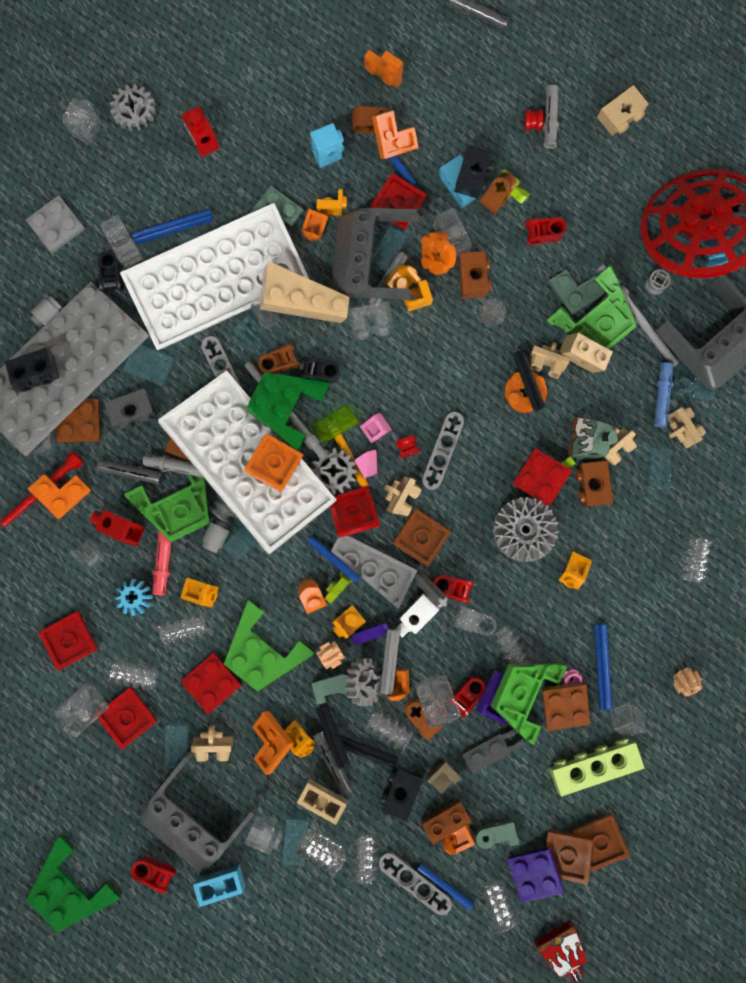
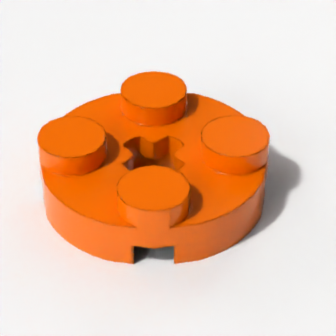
(432, 245)
(515, 397)

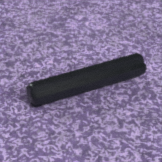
(528, 380)
(333, 737)
(369, 752)

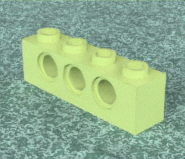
(629, 762)

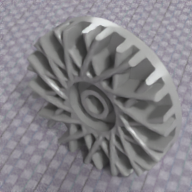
(509, 534)

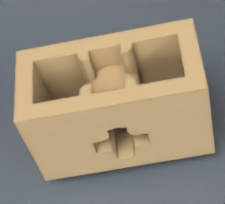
(623, 110)
(585, 352)
(322, 801)

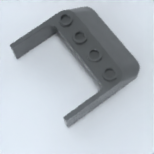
(354, 252)
(724, 352)
(183, 832)

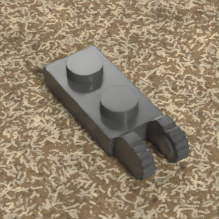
(491, 750)

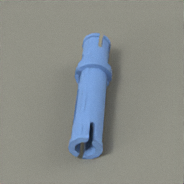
(663, 396)

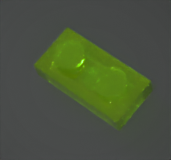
(335, 424)

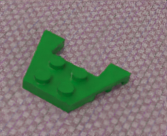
(275, 400)
(59, 898)

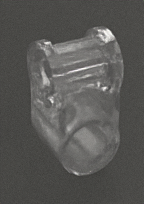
(471, 621)

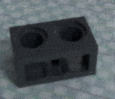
(31, 365)

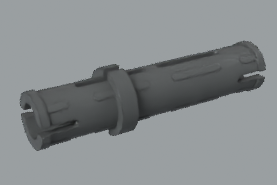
(483, 13)
(153, 476)
(337, 774)

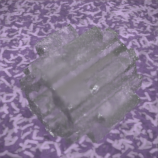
(492, 312)

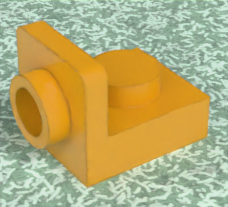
(329, 206)
(402, 277)
(575, 570)
(199, 592)
(348, 622)
(303, 743)

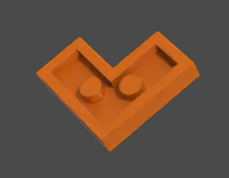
(387, 67)
(391, 141)
(58, 499)
(275, 742)

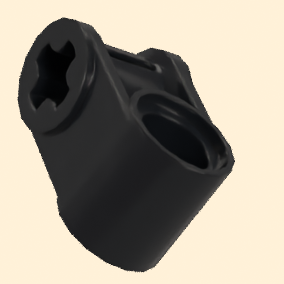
(109, 276)
(318, 369)

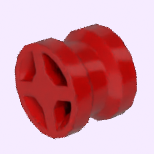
(533, 119)
(407, 447)

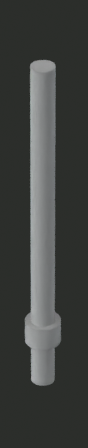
(647, 327)
(310, 440)

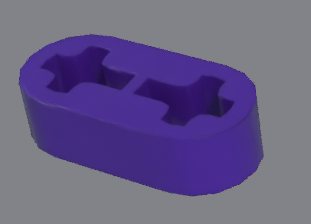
(370, 633)

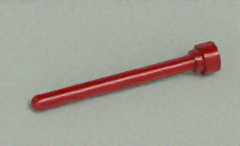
(70, 463)

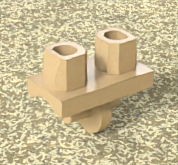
(550, 357)
(684, 428)
(625, 441)
(398, 493)
(212, 742)

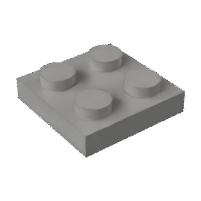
(55, 224)

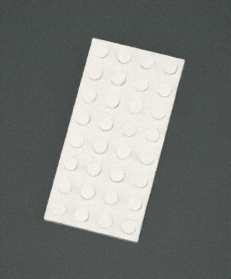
(210, 276)
(219, 442)

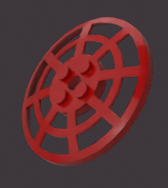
(697, 228)

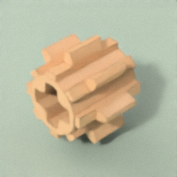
(330, 655)
(687, 682)

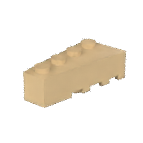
(299, 296)

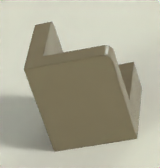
(443, 776)

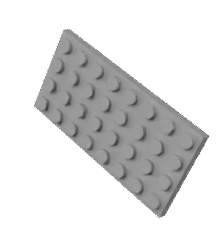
(88, 344)

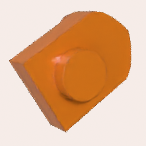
(314, 225)
(310, 595)
(401, 685)
(459, 841)

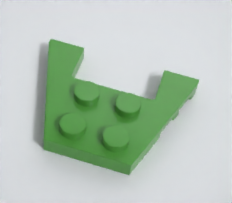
(607, 320)
(177, 513)
(254, 658)
(519, 691)

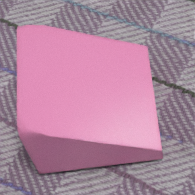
(375, 427)
(367, 463)

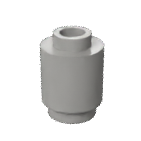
(45, 311)
(215, 536)

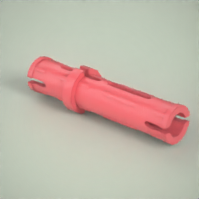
(161, 567)

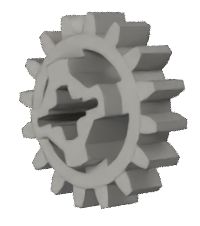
(142, 108)
(334, 461)
(364, 682)

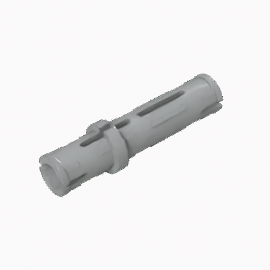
(551, 125)
(166, 464)

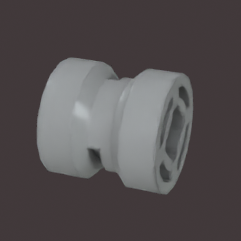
(656, 286)

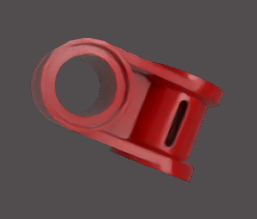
(540, 230)
(456, 588)
(468, 697)
(153, 876)

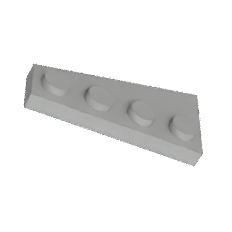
(379, 570)

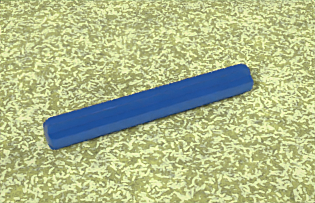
(172, 226)
(603, 666)

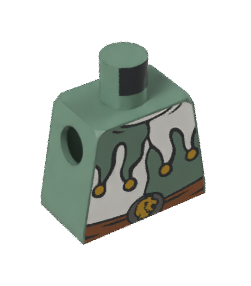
(590, 439)

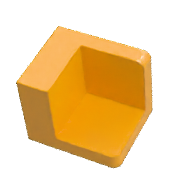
(421, 297)

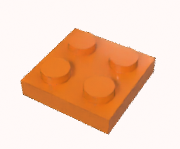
(273, 463)

